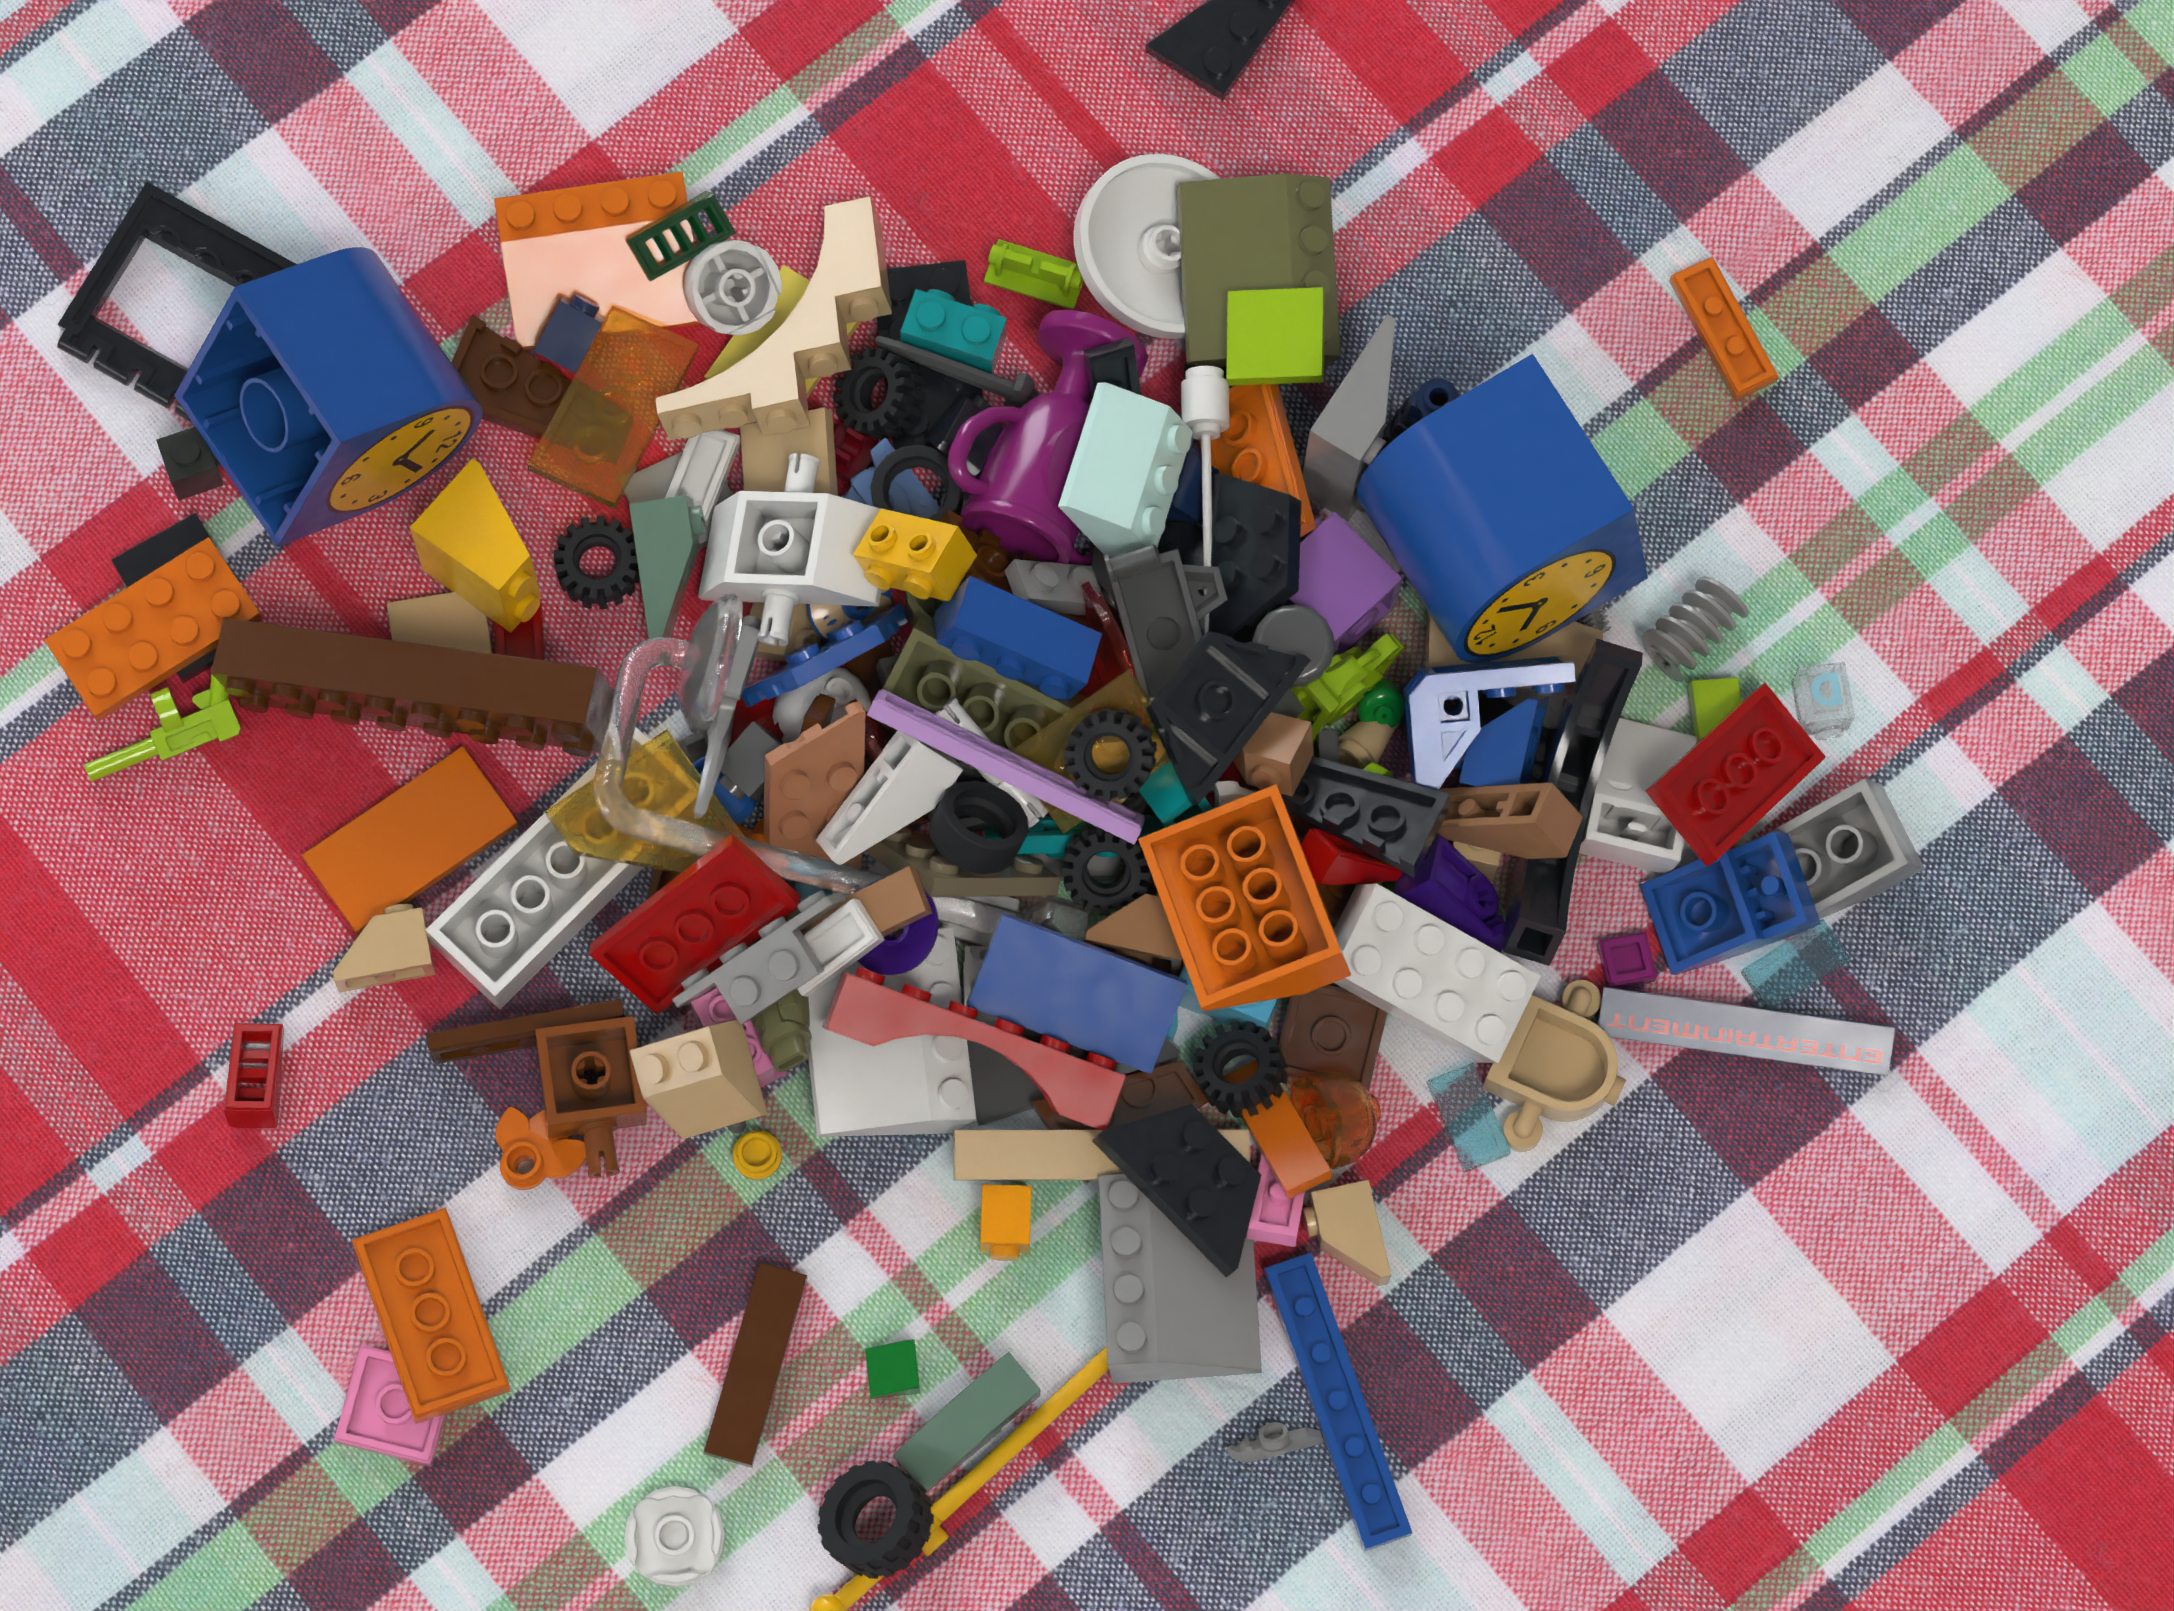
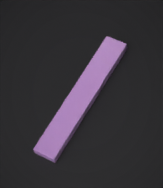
(1005, 765)

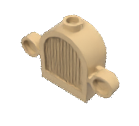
(1555, 1065)

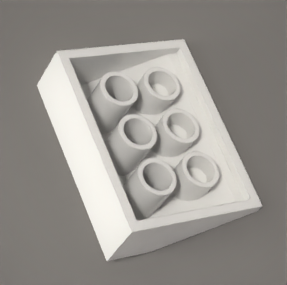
(901, 1084)

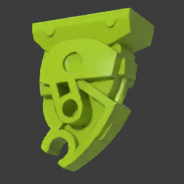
(1346, 682)

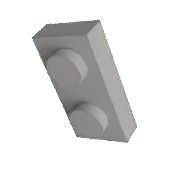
(1051, 584)

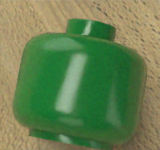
(1382, 704)

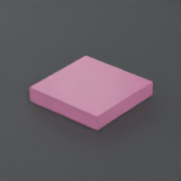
(379, 1416)

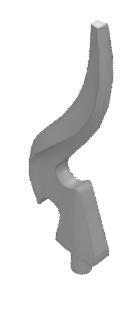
(721, 729)

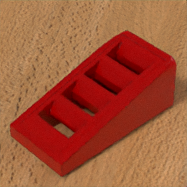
(1342, 863)
(254, 1105)

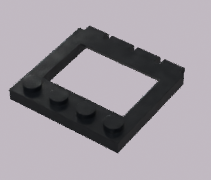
(187, 235)

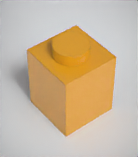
(1005, 1221)

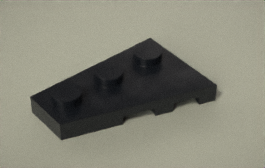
(1218, 41)

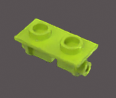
(1034, 274)

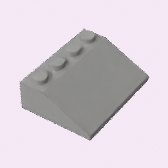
(1351, 428)
(1166, 1301)

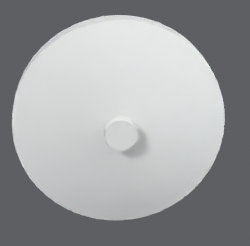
(1132, 242)

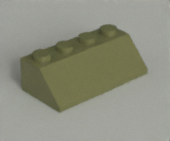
(1001, 707)

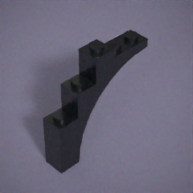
(1573, 762)

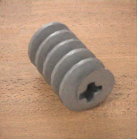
(1691, 624)

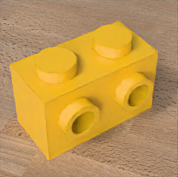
(914, 555)

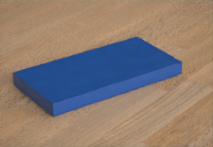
(1076, 993)

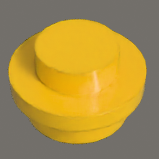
(757, 1155)

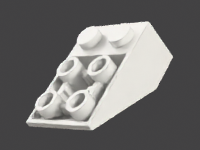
(1622, 817)

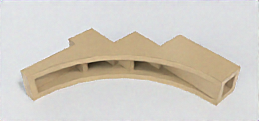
(809, 344)

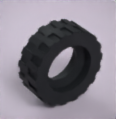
(901, 1541)

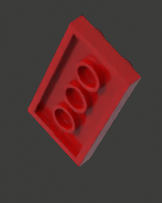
(1735, 774)
(693, 923)

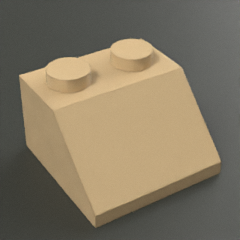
(700, 1079)

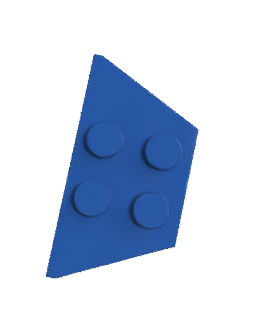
(813, 661)

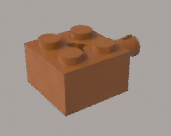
(594, 1109)

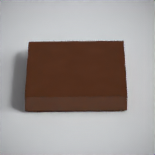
(1332, 1032)

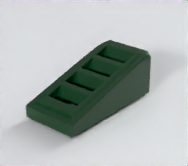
(705, 201)

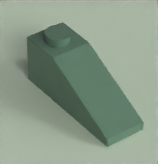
(666, 553)

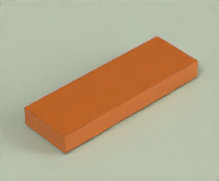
(1723, 328)
(1283, 1140)

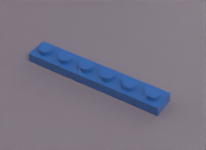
(1337, 1402)

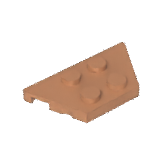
(811, 781)

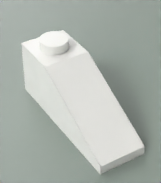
(894, 792)

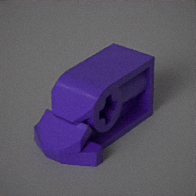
(1455, 893)

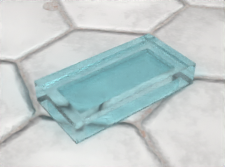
(1795, 965)
(1468, 1117)

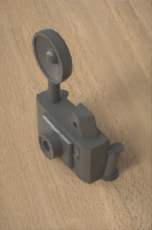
(1163, 608)

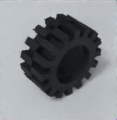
(900, 398)
(592, 535)
(1131, 732)
(1099, 894)
(1227, 1047)

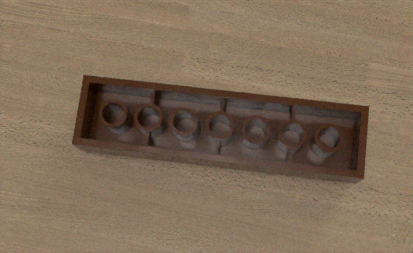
(413, 686)

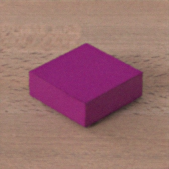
(1627, 960)

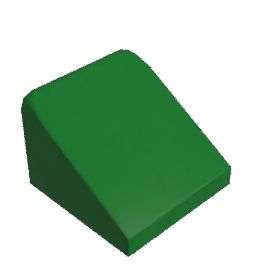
(893, 1369)

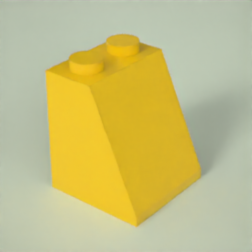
(476, 550)

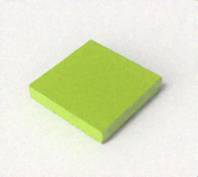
(1275, 336)

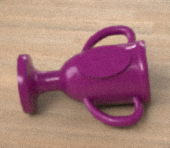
(1034, 452)

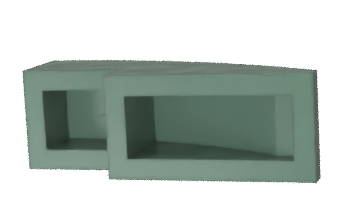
(968, 1422)

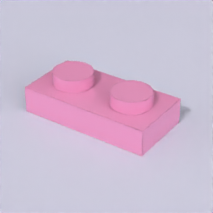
(1273, 1215)

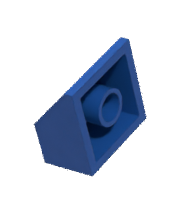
(1505, 747)

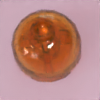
(1337, 1115)

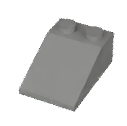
(1851, 847)

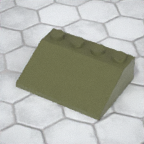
(1253, 237)

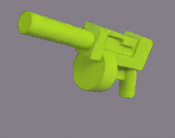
(177, 734)

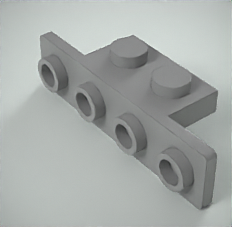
(769, 969)

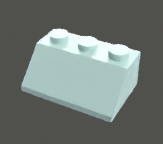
(1125, 470)

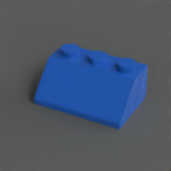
(1017, 638)

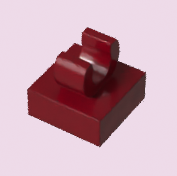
(852, 452)

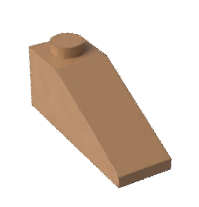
(1512, 819)

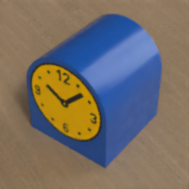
(325, 394)
(1503, 516)

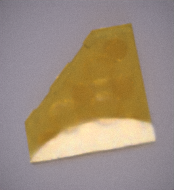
(655, 780)

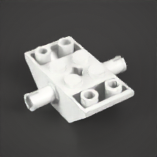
(788, 550)

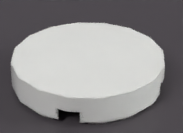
(674, 1537)

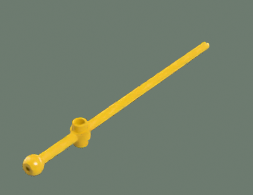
(980, 1474)

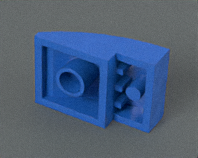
(1732, 905)

